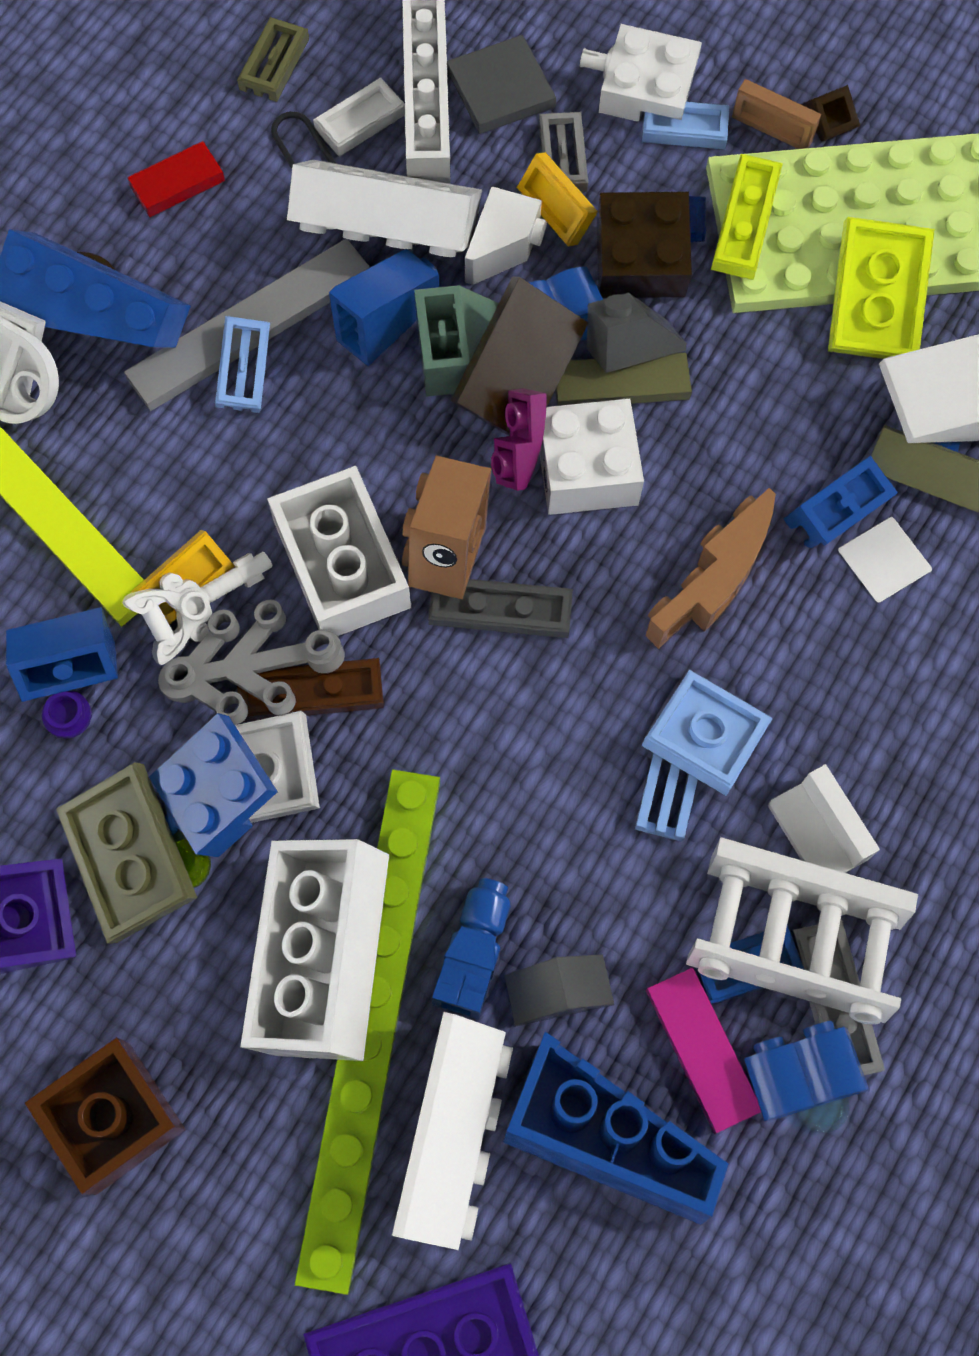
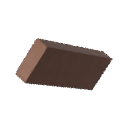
(349, 688)

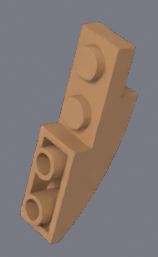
(722, 570)

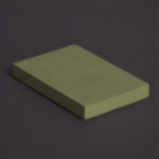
(126, 853)

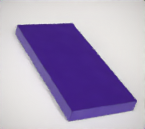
(458, 1319)

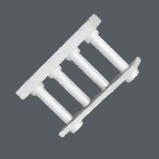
(834, 896)

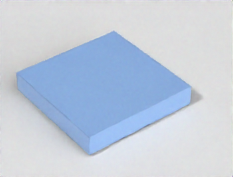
(707, 732)

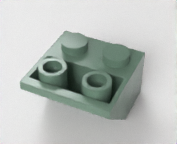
(449, 331)

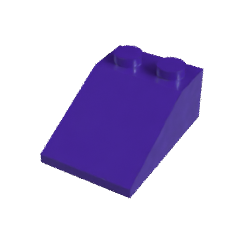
(34, 915)

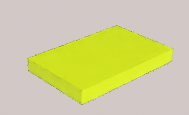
(880, 288)

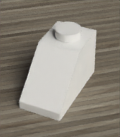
(503, 234)

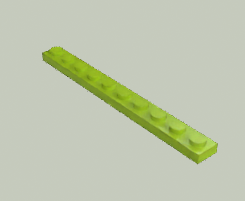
(360, 1086)

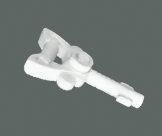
(190, 604)

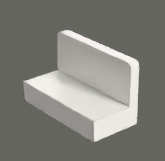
(823, 823)

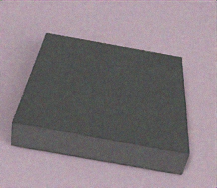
(501, 84)

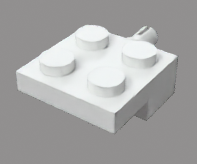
(645, 73)

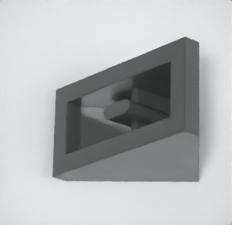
(558, 988)

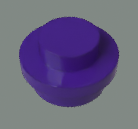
(66, 714)

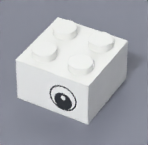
(591, 457)

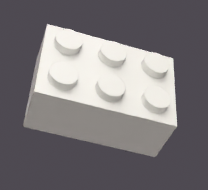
(340, 552)

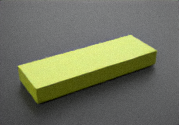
(746, 216)

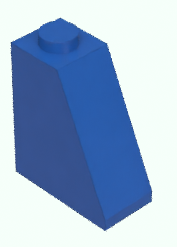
(379, 304)

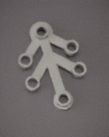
(243, 664)

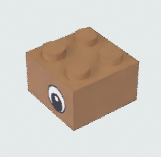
(446, 526)

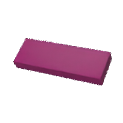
(703, 1050)

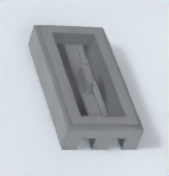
(560, 119)

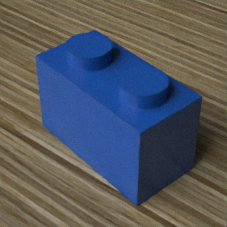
(61, 654)

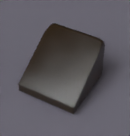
(836, 112)

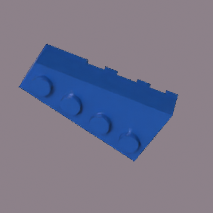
(84, 294)
(609, 1136)

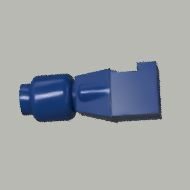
(473, 950)

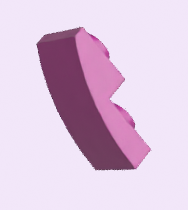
(518, 454)

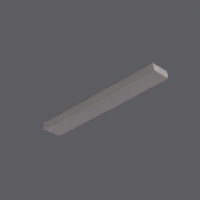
(280, 303)

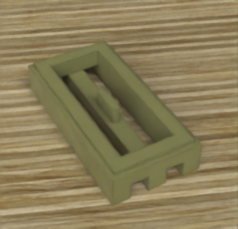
(276, 86)

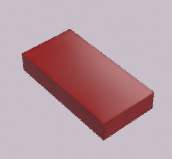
(176, 179)

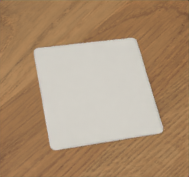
(885, 559)

